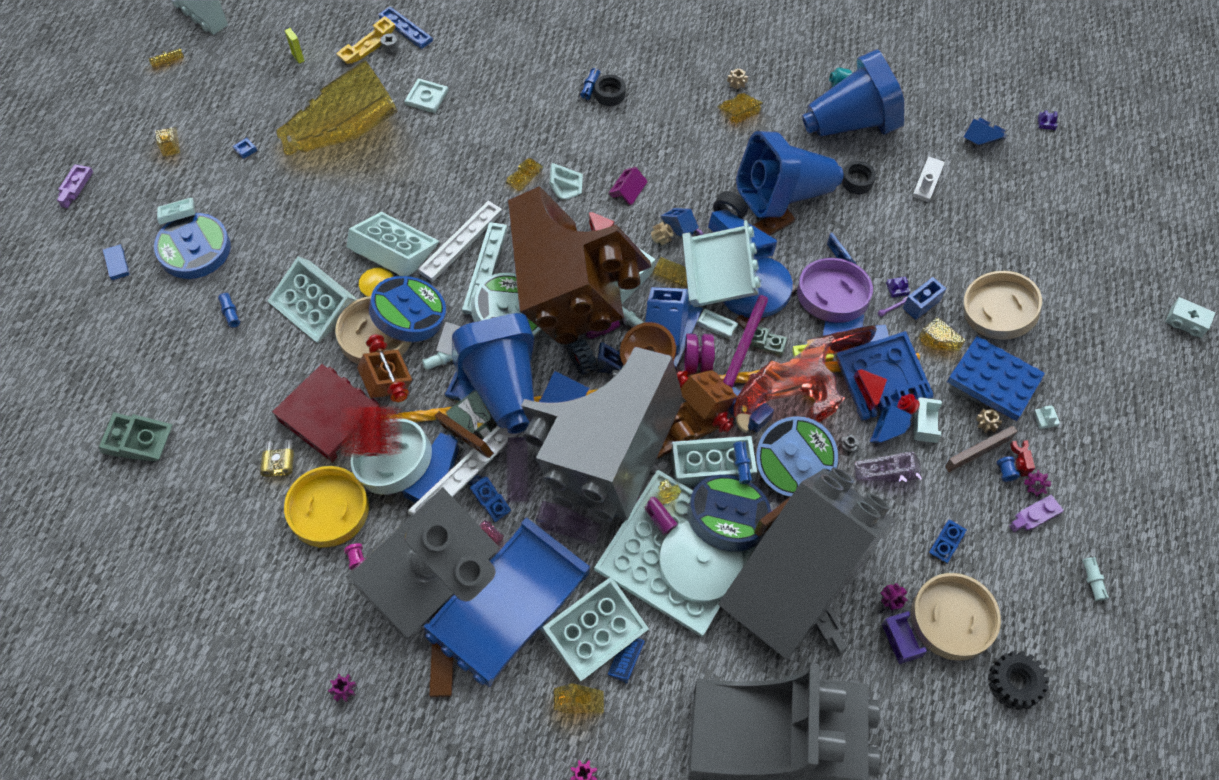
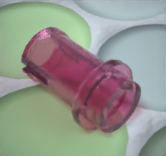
(494, 534)

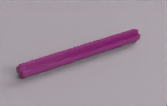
(745, 341)

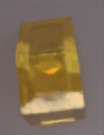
(168, 141)
(941, 336)
(578, 699)

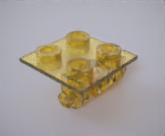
(741, 107)

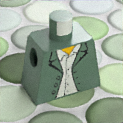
(471, 414)

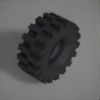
(1025, 666)

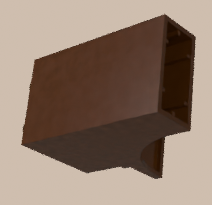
(566, 275)

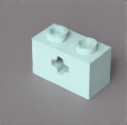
(1190, 317)

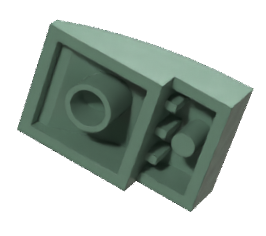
(135, 437)

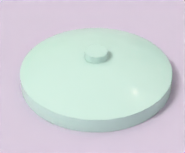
(696, 568)

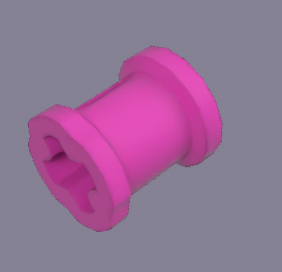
(354, 554)

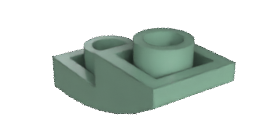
(769, 342)

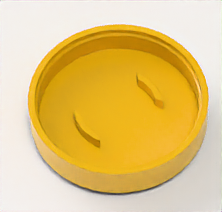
(326, 506)

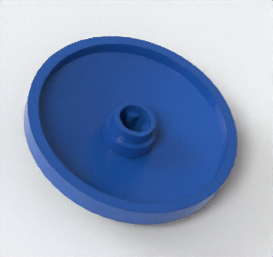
(775, 285)

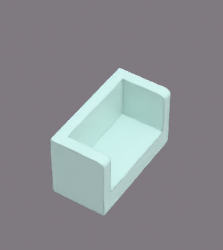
(927, 420)

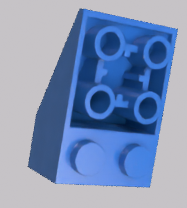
(670, 309)

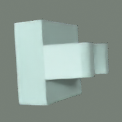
(1046, 417)

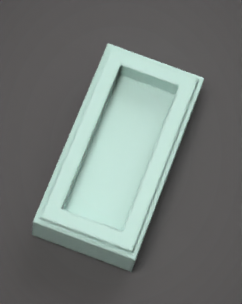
(717, 324)

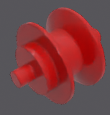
(908, 404)

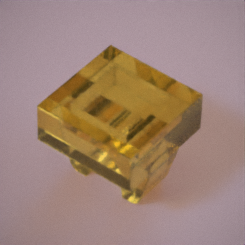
(667, 492)

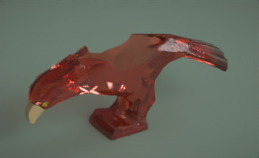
(801, 376)

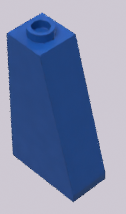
(726, 220)
(442, 461)

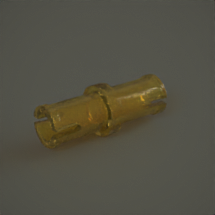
(166, 57)

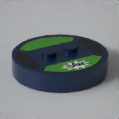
(727, 512)

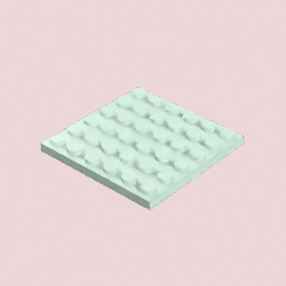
(634, 560)

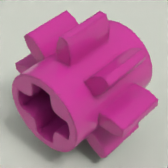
(586, 767)

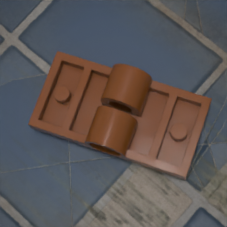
(686, 426)

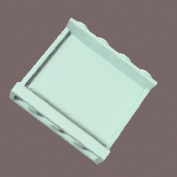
(721, 265)

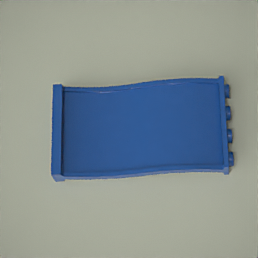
(528, 588)

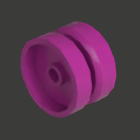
(702, 355)

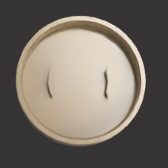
(1002, 305)
(355, 328)
(955, 616)

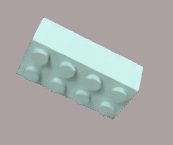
(708, 457)

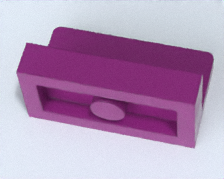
(628, 185)

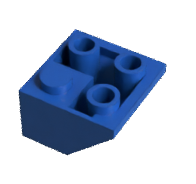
(982, 133)

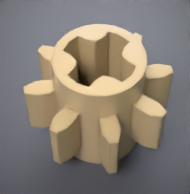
(737, 78)
(662, 233)
(988, 420)

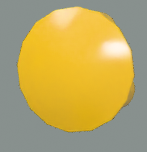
(372, 278)

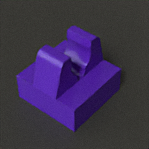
(1047, 120)
(898, 287)

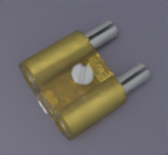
(278, 461)

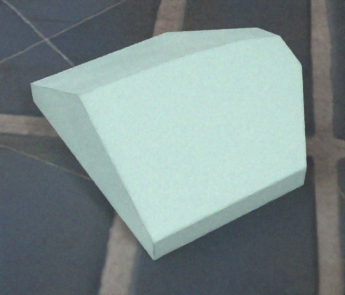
(565, 182)

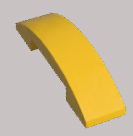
(368, 44)

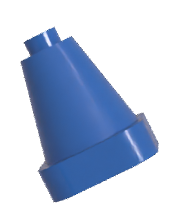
(859, 101)
(782, 174)
(498, 363)

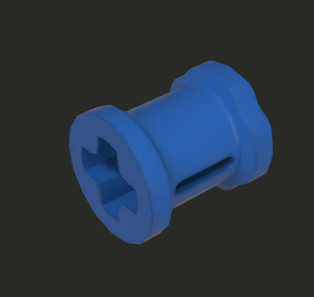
(1008, 469)

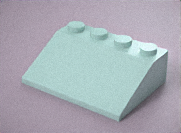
(205, 12)
(391, 243)
(310, 299)
(594, 629)

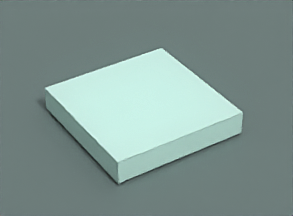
(426, 95)
(175, 210)

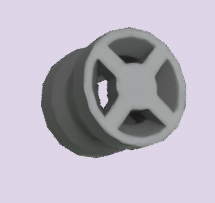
(389, 43)

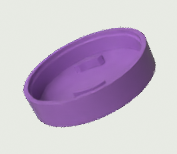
(834, 290)

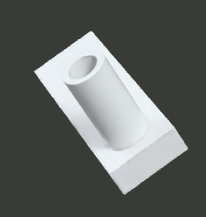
(928, 179)

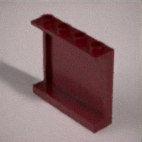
(316, 410)

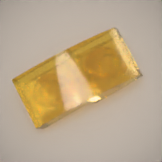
(526, 172)

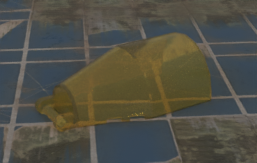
(340, 113)

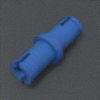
(589, 83)
(229, 310)
(742, 462)

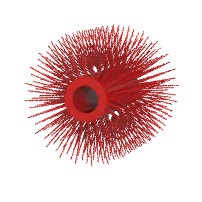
(372, 432)

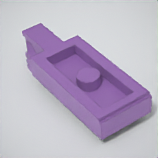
(73, 184)
(1036, 514)

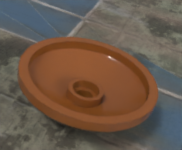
(649, 337)

